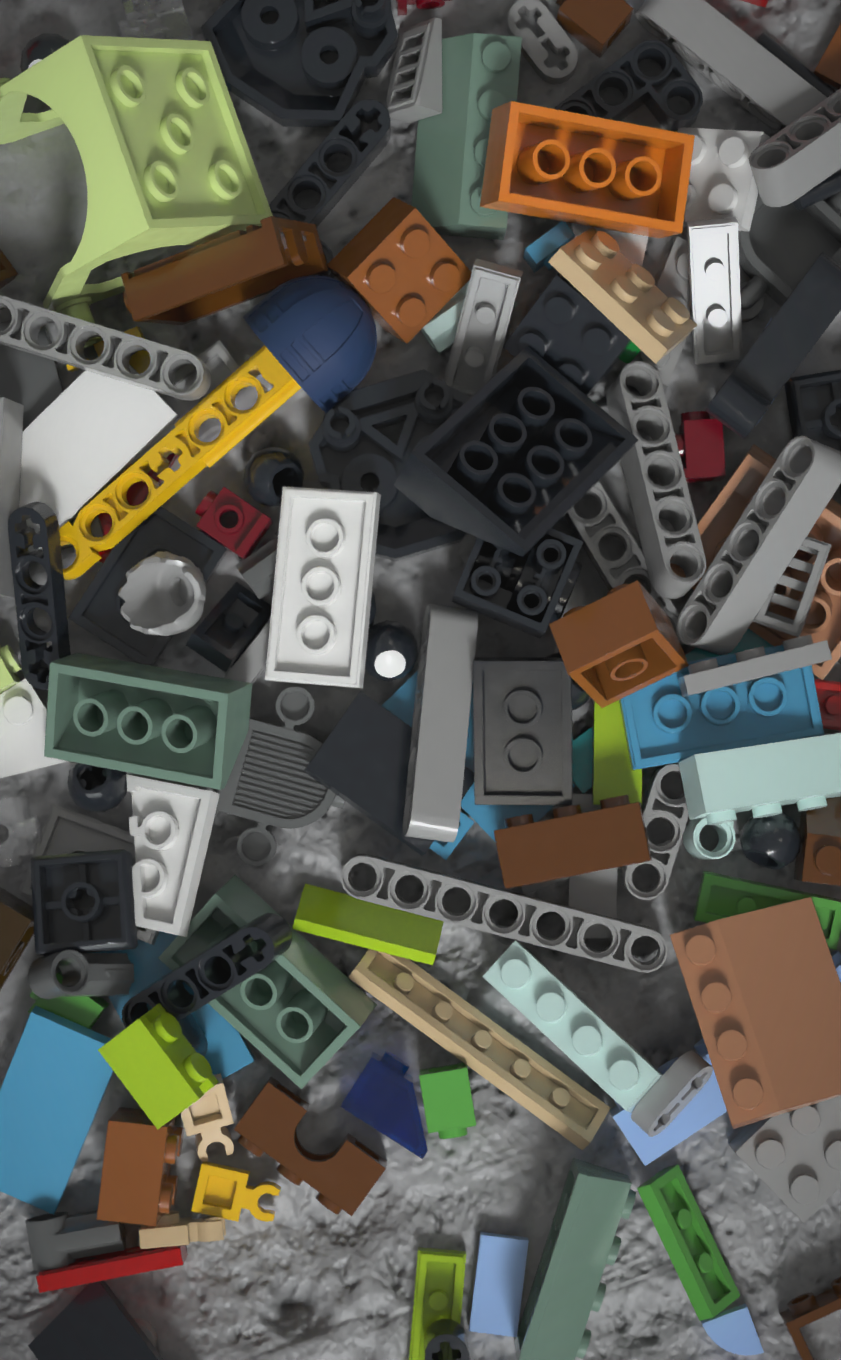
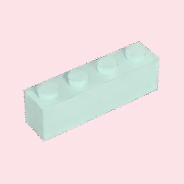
(762, 778)
(572, 1026)

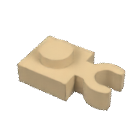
(208, 1120)
(181, 1231)

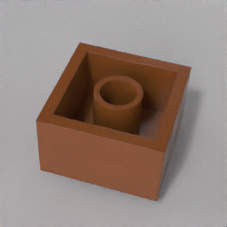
(401, 269)
(618, 644)
(137, 1168)

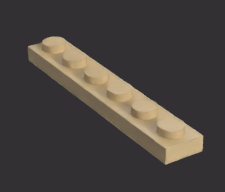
(482, 1045)

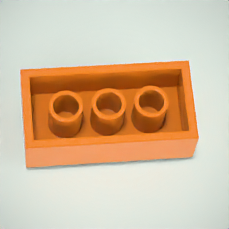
(586, 170)

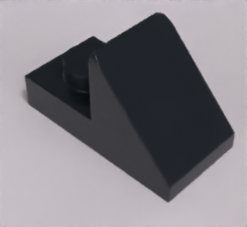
(230, 627)

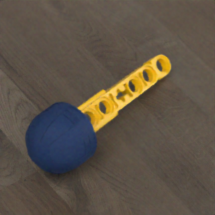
(313, 339)

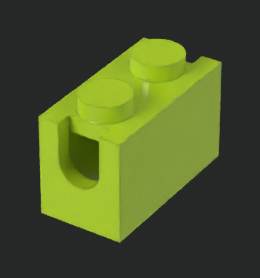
(159, 1065)

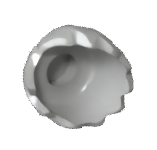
(163, 595)

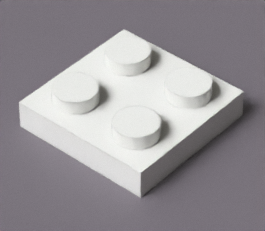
(721, 175)

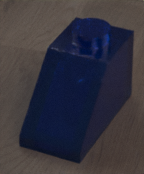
(388, 1101)

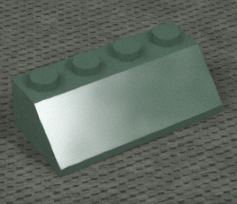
(452, 146)
(146, 719)
(293, 1008)
(573, 1263)

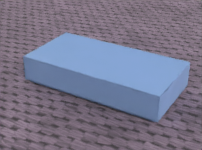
(498, 1284)

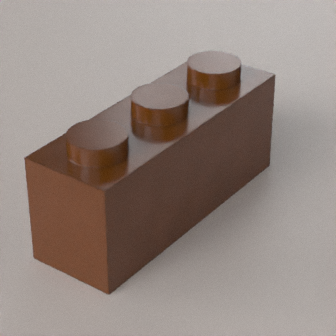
(572, 842)

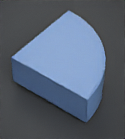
(734, 1331)

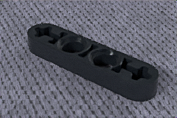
(33, 595)

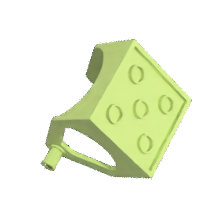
(154, 148)

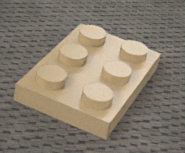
(623, 293)

